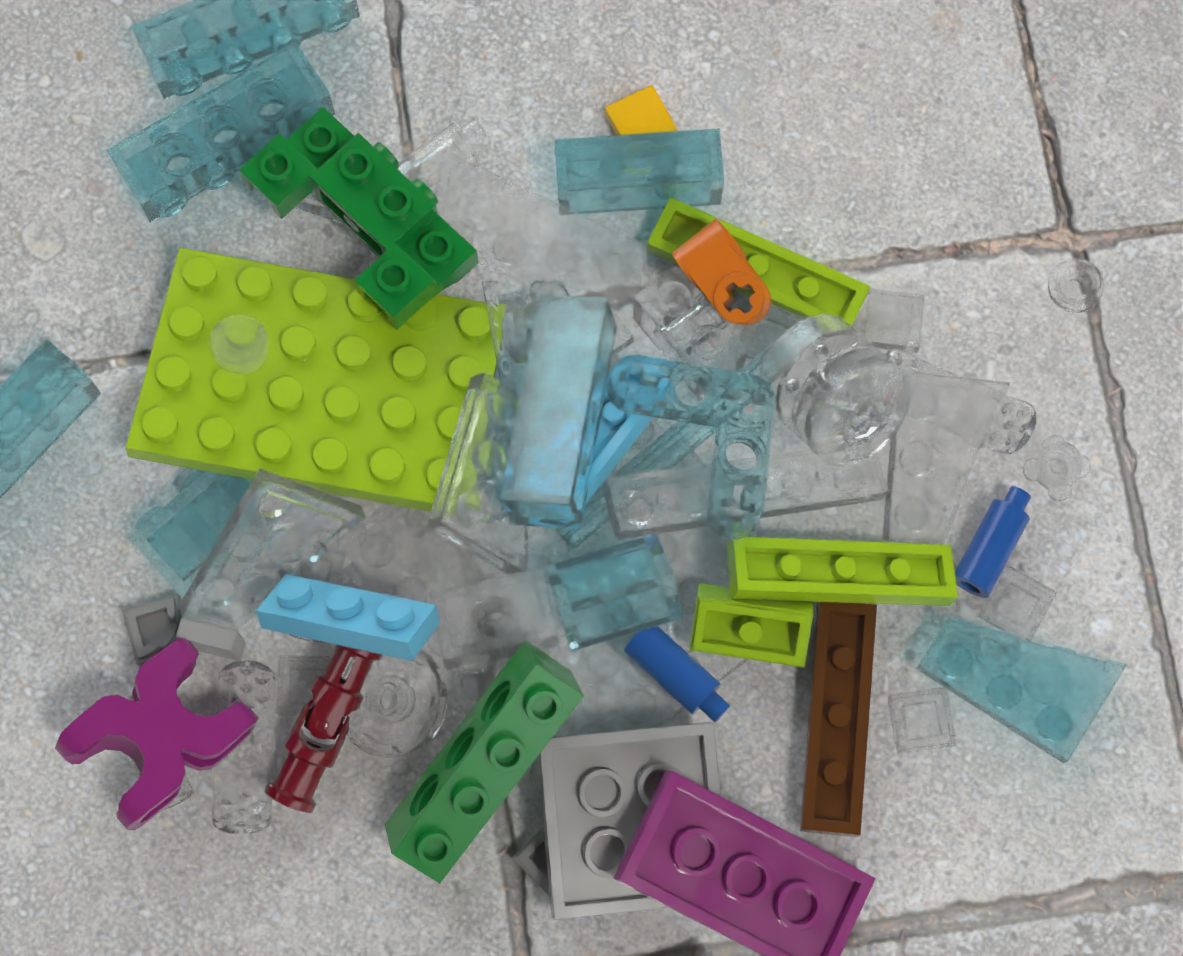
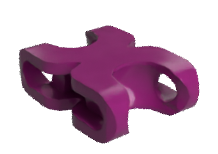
(156, 733)

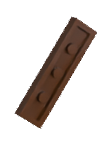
(838, 719)

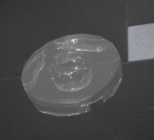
(415, 707)

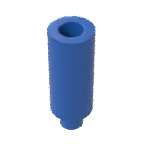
(993, 543)
(677, 672)

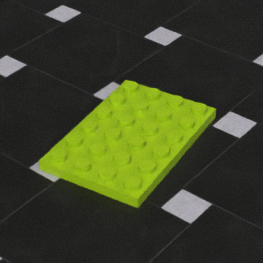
(338, 397)

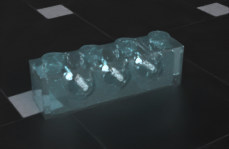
(191, 132)

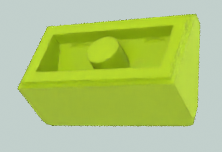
(751, 628)

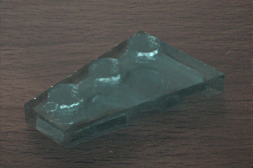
(1024, 685)

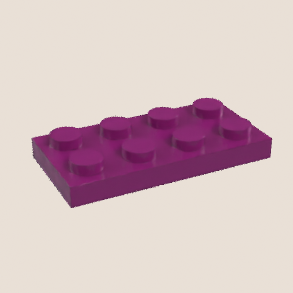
(742, 874)

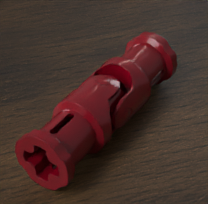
(332, 702)

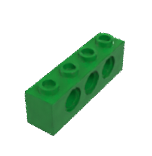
(482, 761)

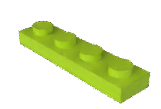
(792, 279)
(841, 571)

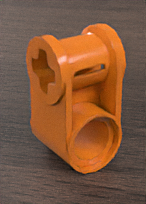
(720, 266)

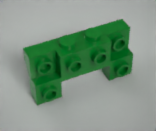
(375, 201)

